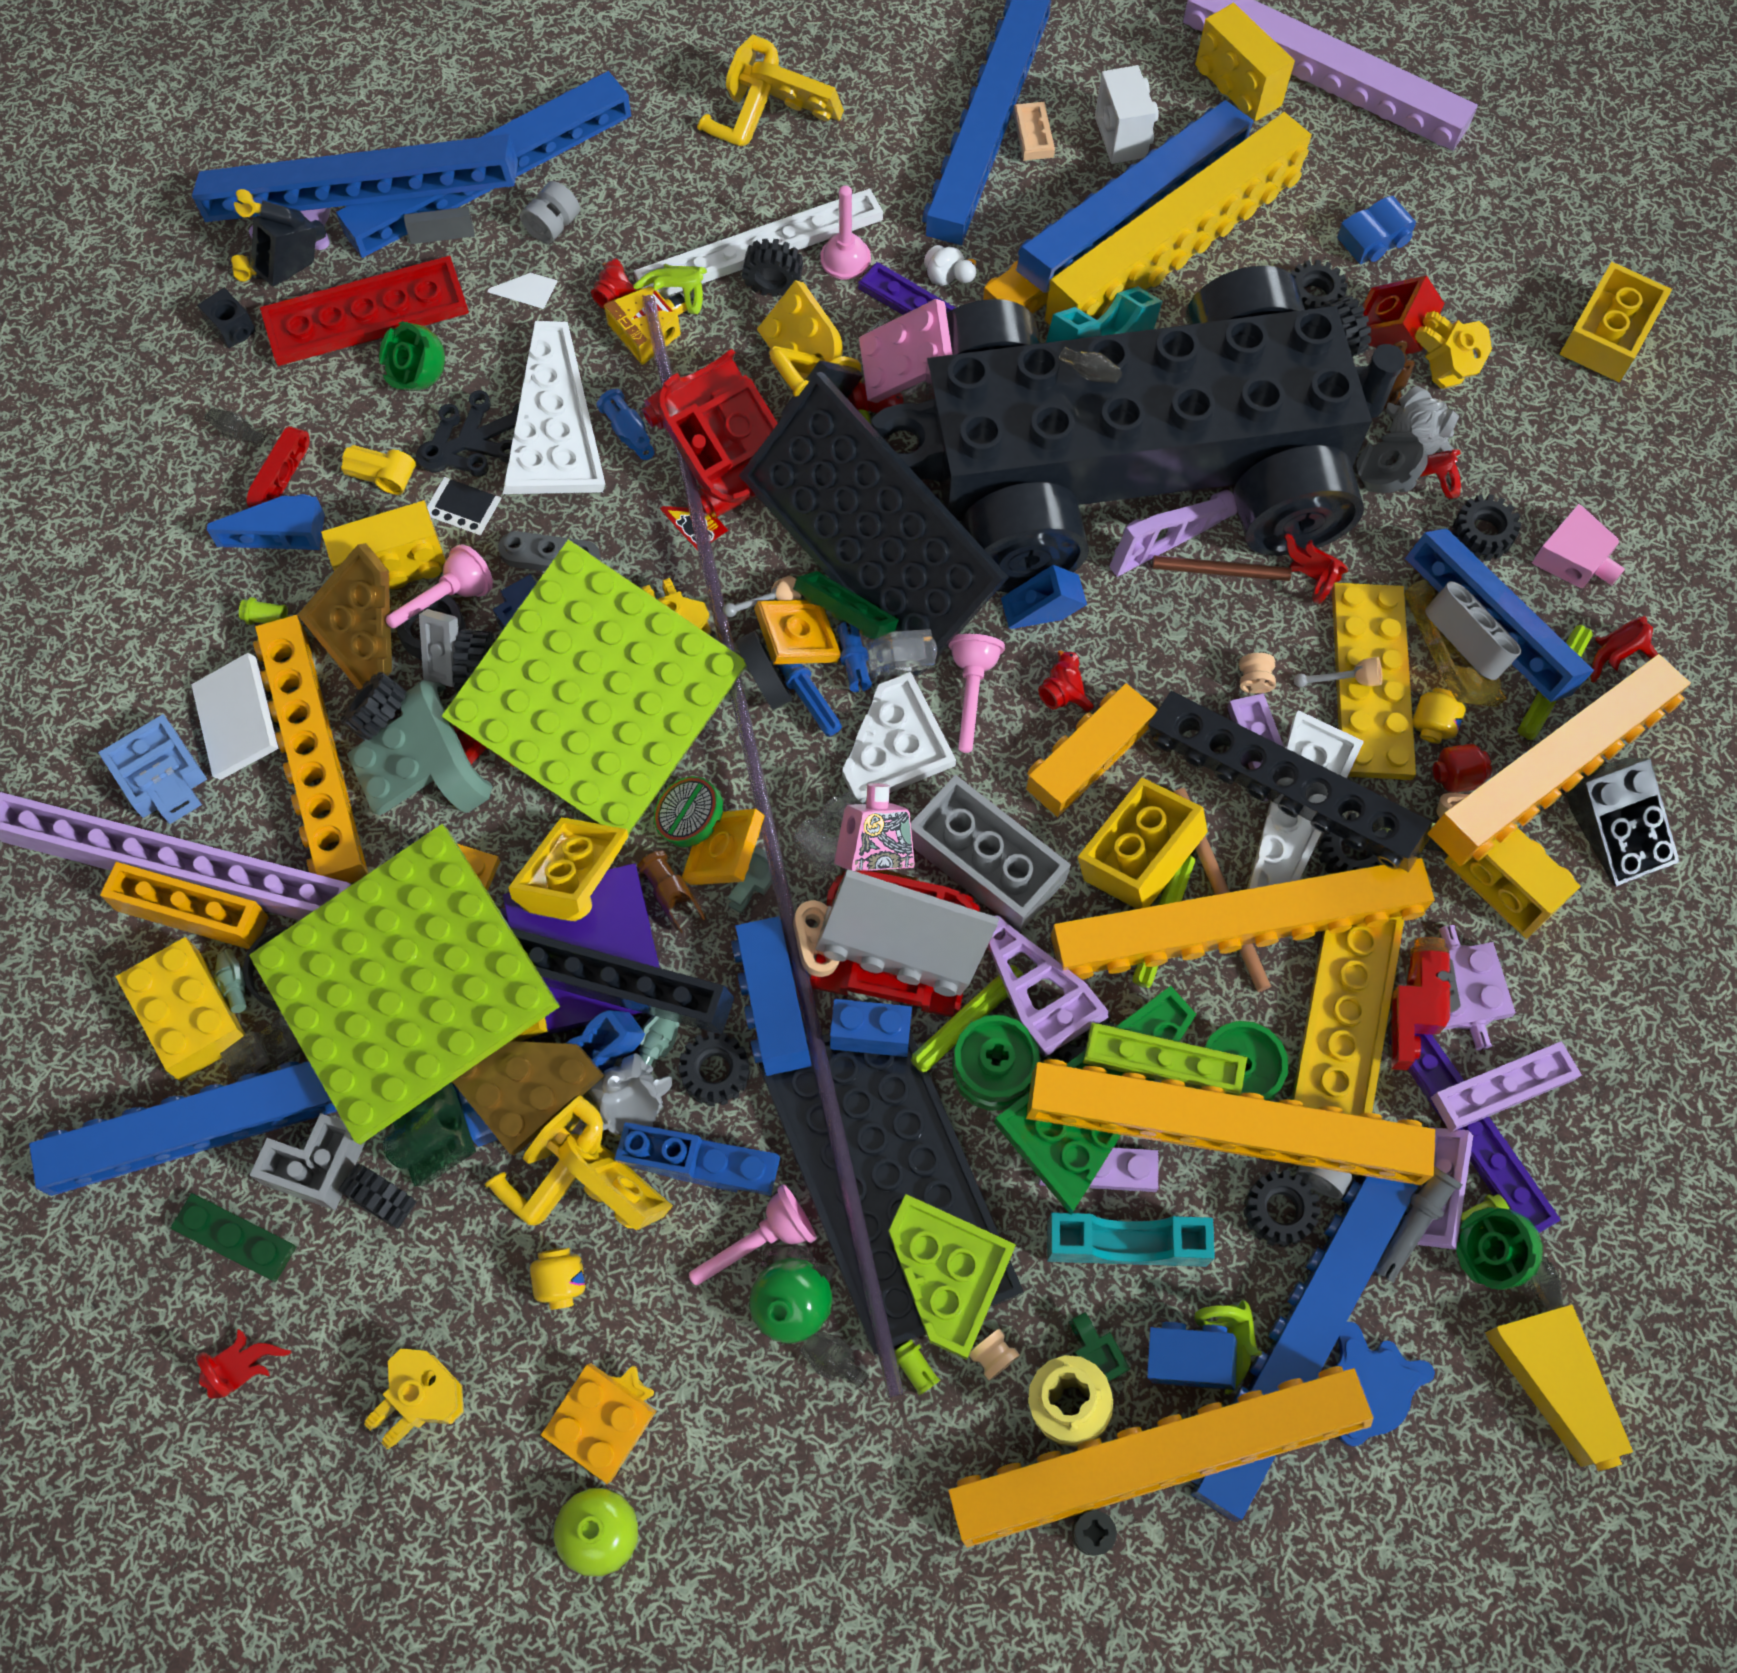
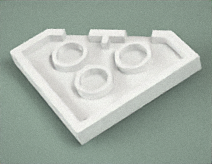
(896, 741)

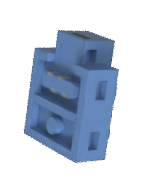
(155, 770)

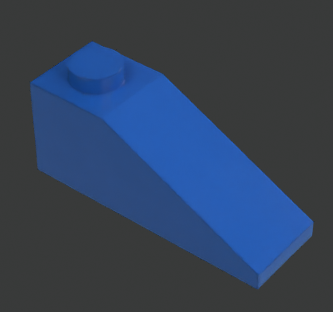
(275, 524)

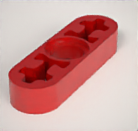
(279, 466)

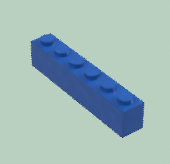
(1544, 656)

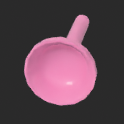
(845, 253)
(462, 574)
(974, 655)
(783, 1222)

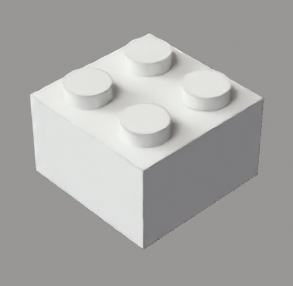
(1125, 114)

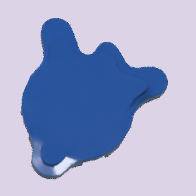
(1385, 1379)

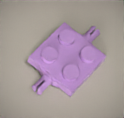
(1479, 986)

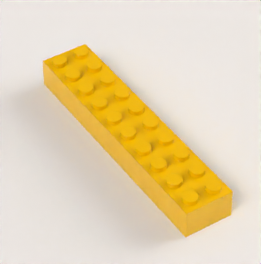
(1184, 220)

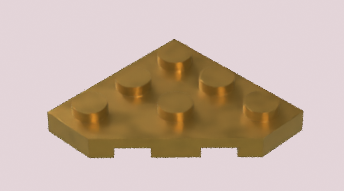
(351, 615)
(526, 1087)

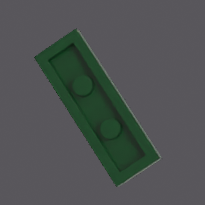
(845, 605)
(233, 1237)

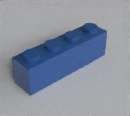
(772, 996)

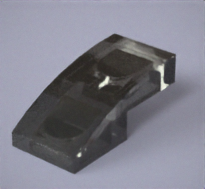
(261, 1050)

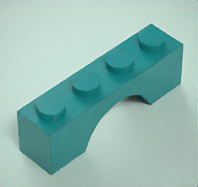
(1129, 312)
(1156, 1242)

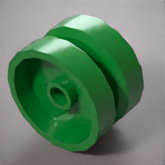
(997, 1040)
(1264, 1051)

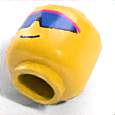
(1438, 715)
(557, 1277)

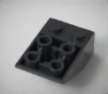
(1624, 819)

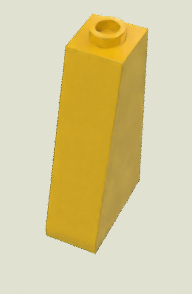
(1565, 1383)

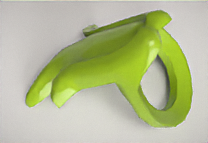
(678, 276)
(1240, 1323)

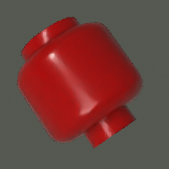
(1462, 768)

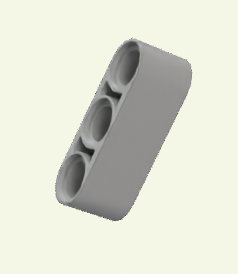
(1473, 630)

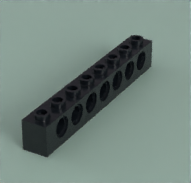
(1398, 850)

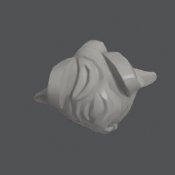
(1424, 418)
(628, 1094)

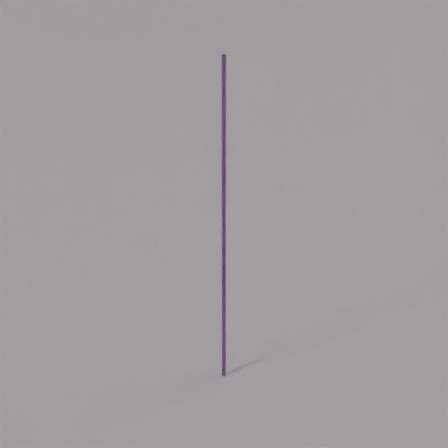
(786, 910)

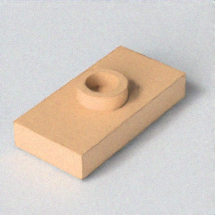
(1033, 131)

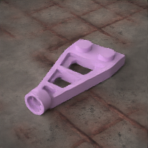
(1139, 536)
(1061, 1019)

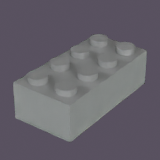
(988, 853)

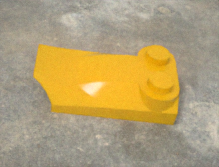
(567, 869)

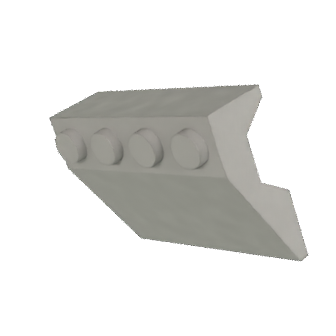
(905, 933)

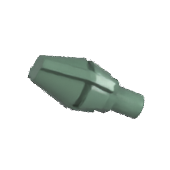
(230, 980)
(658, 1038)

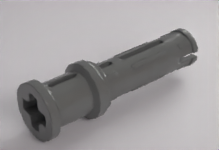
(1425, 1207)

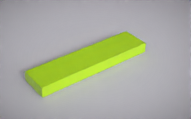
(1164, 1059)

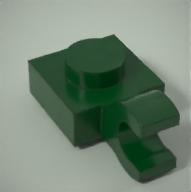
(1098, 1350)

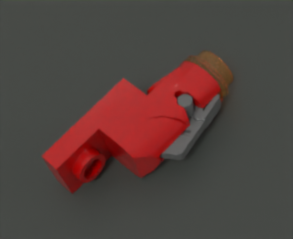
(1424, 1002)

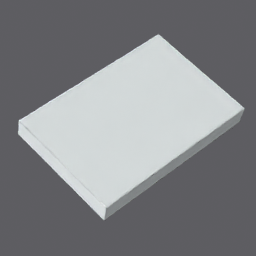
(234, 716)

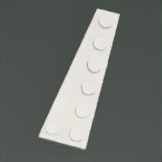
(1290, 840)

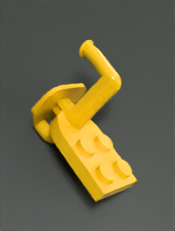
(764, 80)
(800, 336)
(594, 1165)

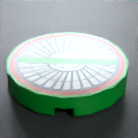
(688, 811)

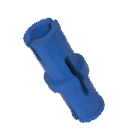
(854, 657)

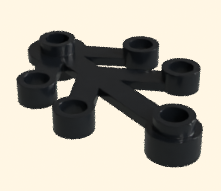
(470, 439)

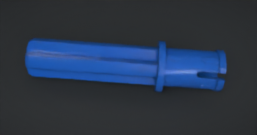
(799, 679)

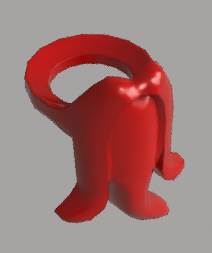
(1441, 464)
(1317, 565)
(1622, 643)
(232, 1367)

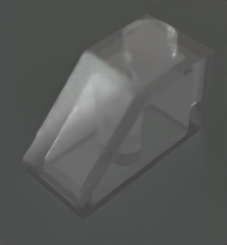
(901, 653)

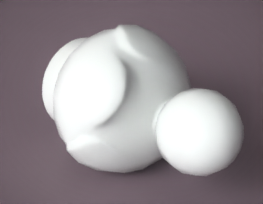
(948, 264)

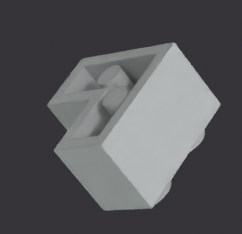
(311, 1172)

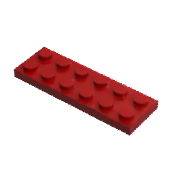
(363, 310)

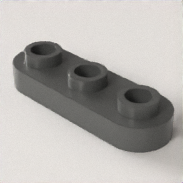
(532, 547)

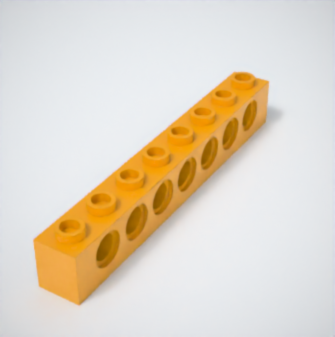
(289, 639)

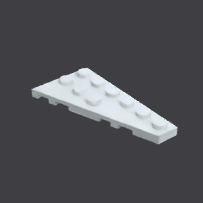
(553, 429)

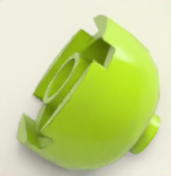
(596, 1532)

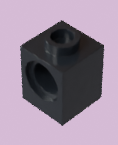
(226, 318)

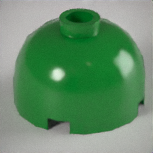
(411, 357)
(1503, 1251)
(790, 1301)

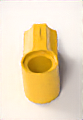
(387, 470)

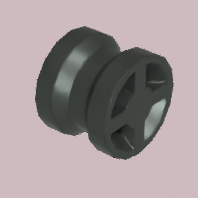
(1087, 1540)

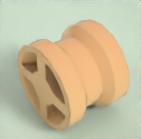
(1257, 673)
(994, 1354)

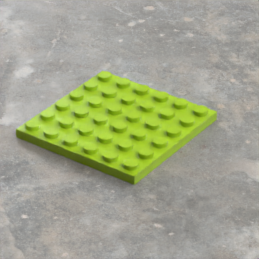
(595, 689)
(402, 983)

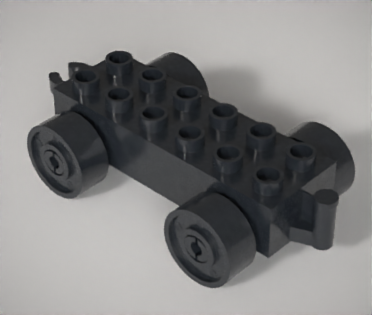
(1232, 398)

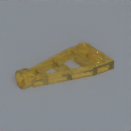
(1464, 682)

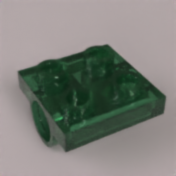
(430, 1138)

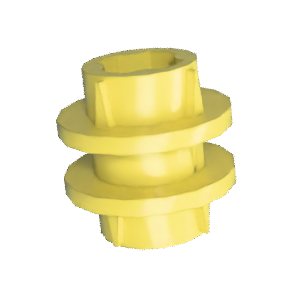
(1049, 1386)

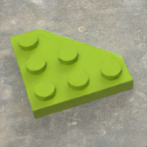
(949, 1271)

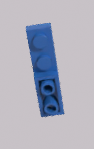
(697, 1160)

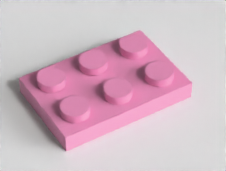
(898, 351)

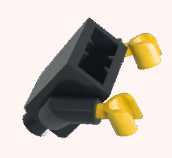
(280, 241)

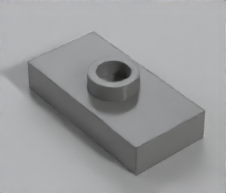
(438, 640)

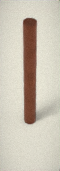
(1221, 568)

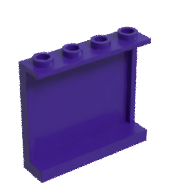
(613, 926)

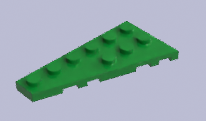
(1072, 1156)

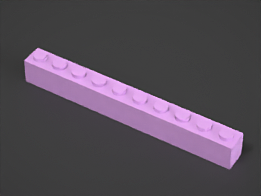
(1355, 74)
(104, 842)

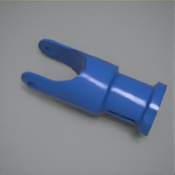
(625, 422)

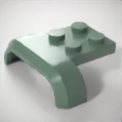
(416, 752)

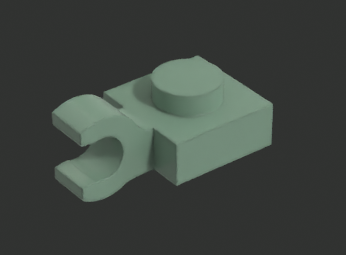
(756, 879)

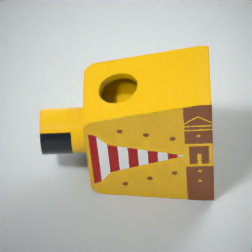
(629, 321)

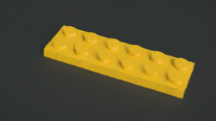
(1370, 624)
(1348, 1017)

